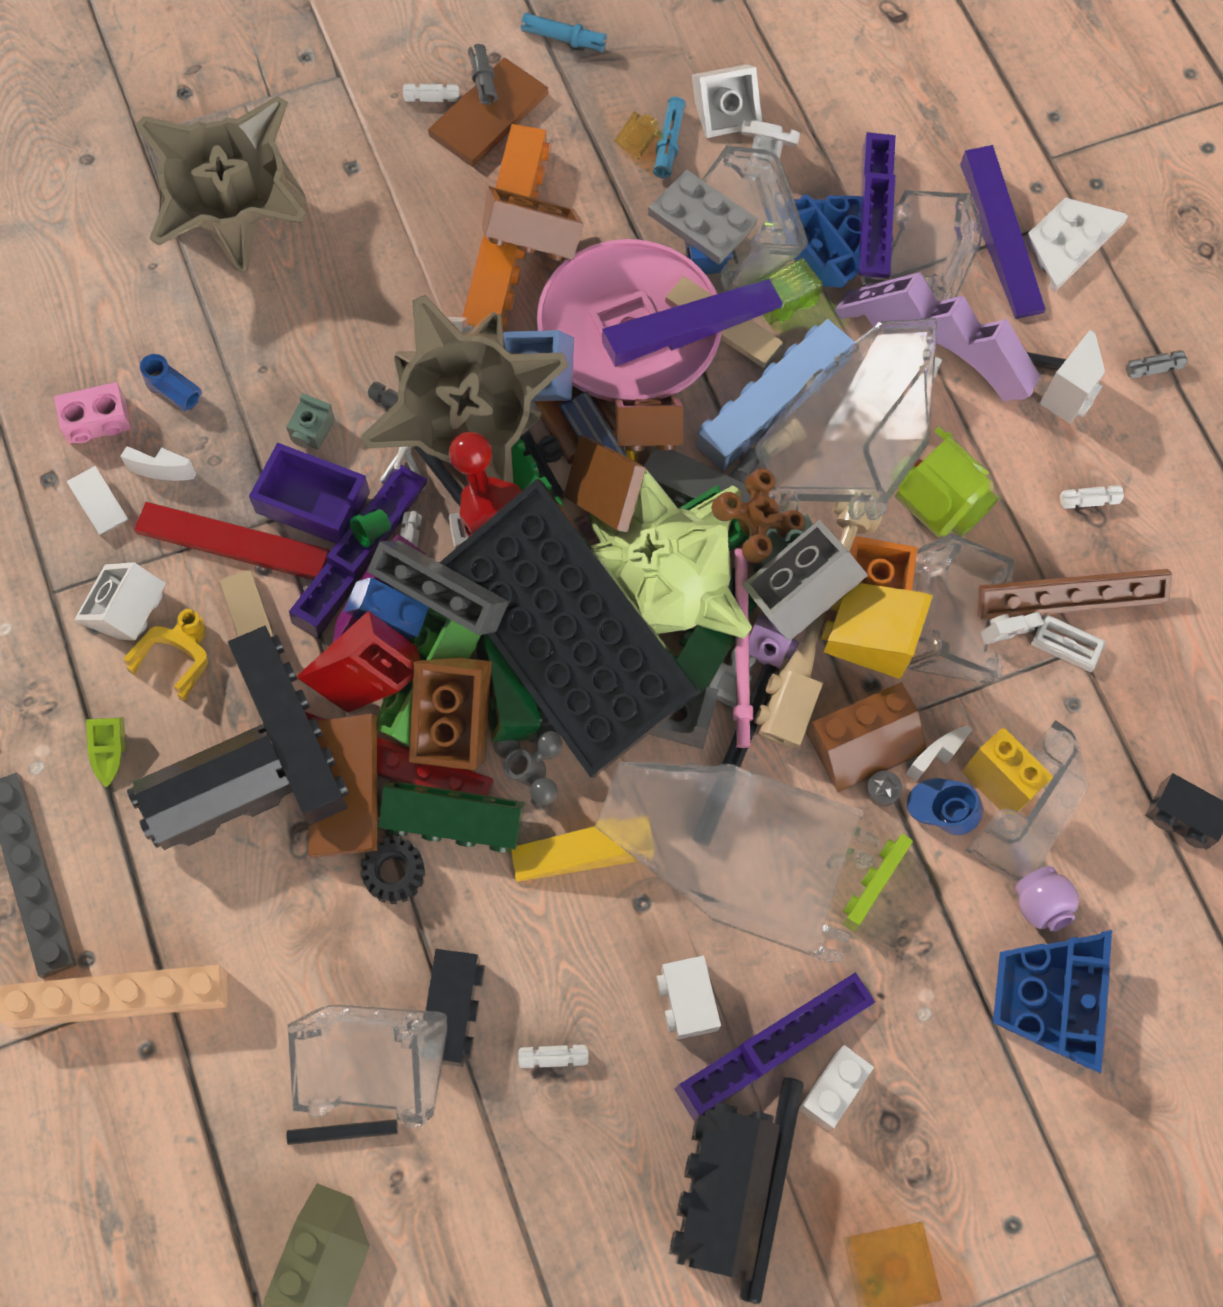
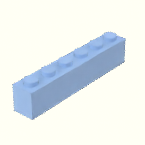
(761, 403)

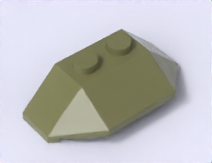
(320, 1254)

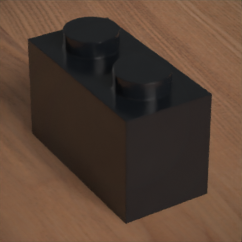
(1188, 812)

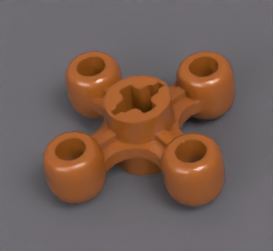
(757, 515)

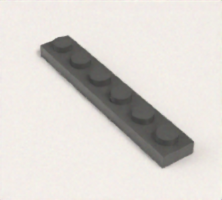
(32, 881)

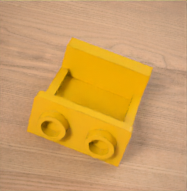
(1007, 772)

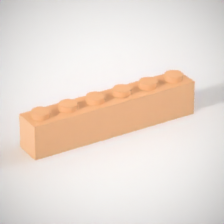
(113, 996)

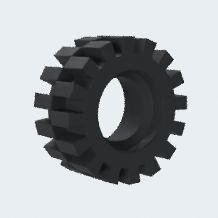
(407, 885)

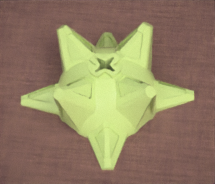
(674, 563)

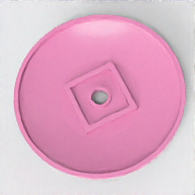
(615, 285)

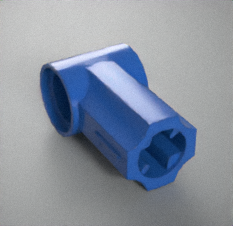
(169, 383)

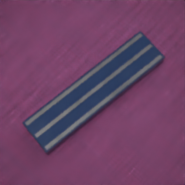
(587, 421)

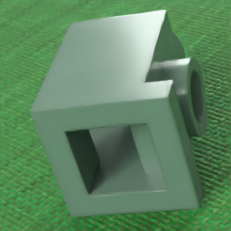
(320, 421)

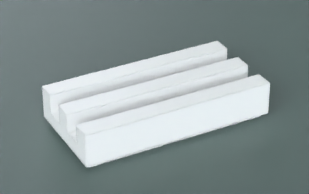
(1069, 655)

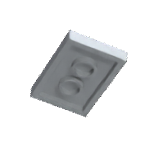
(702, 216)

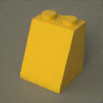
(877, 627)

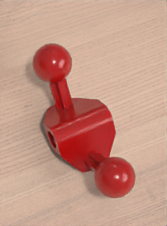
(484, 495)

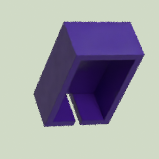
(309, 493)

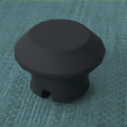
(550, 448)

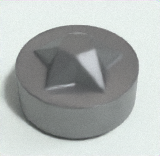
(884, 788)

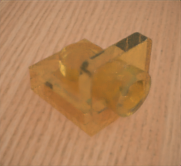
(638, 134)

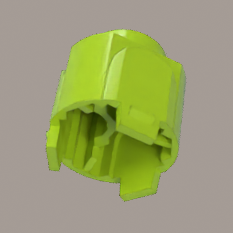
(948, 489)

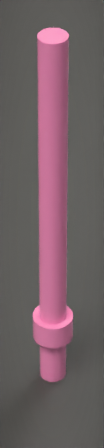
(743, 710)

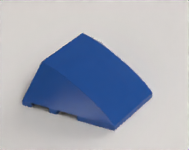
(832, 237)
(1058, 996)

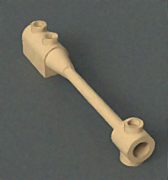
(794, 690)

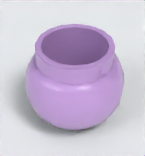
(1047, 899)

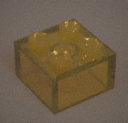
(892, 1267)

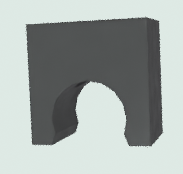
(695, 727)

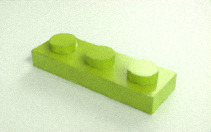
(875, 881)

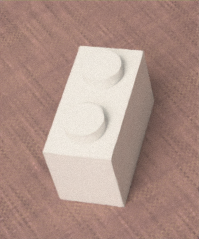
(689, 998)
(836, 1088)

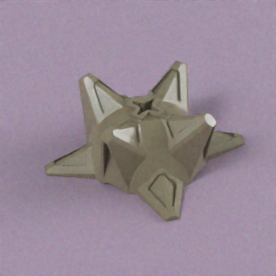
(223, 178)
(446, 365)

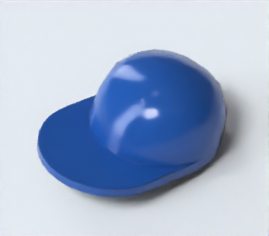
(946, 805)

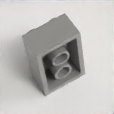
(804, 580)

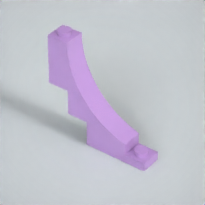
(987, 347)

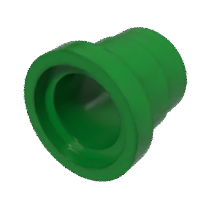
(370, 527)

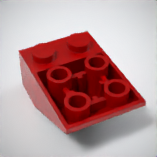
(362, 665)

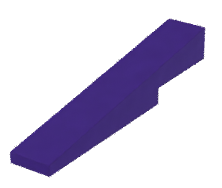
(877, 205)
(1002, 231)
(688, 322)
(350, 559)
(774, 1045)

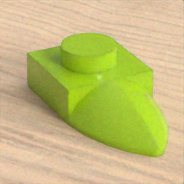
(105, 746)

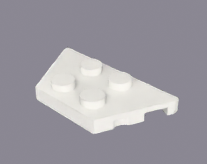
(1071, 237)

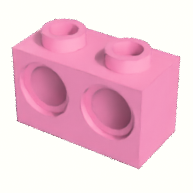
(91, 406)

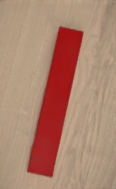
(231, 541)
(395, 765)

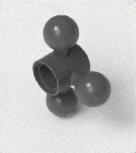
(547, 745)

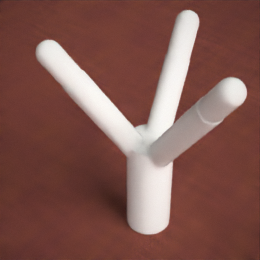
(403, 453)

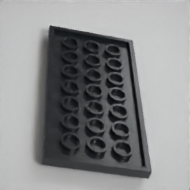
(572, 630)

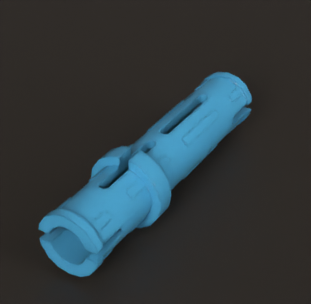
(564, 32)
(664, 161)

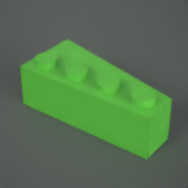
(436, 640)

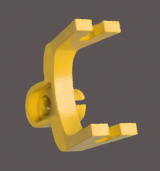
(184, 637)

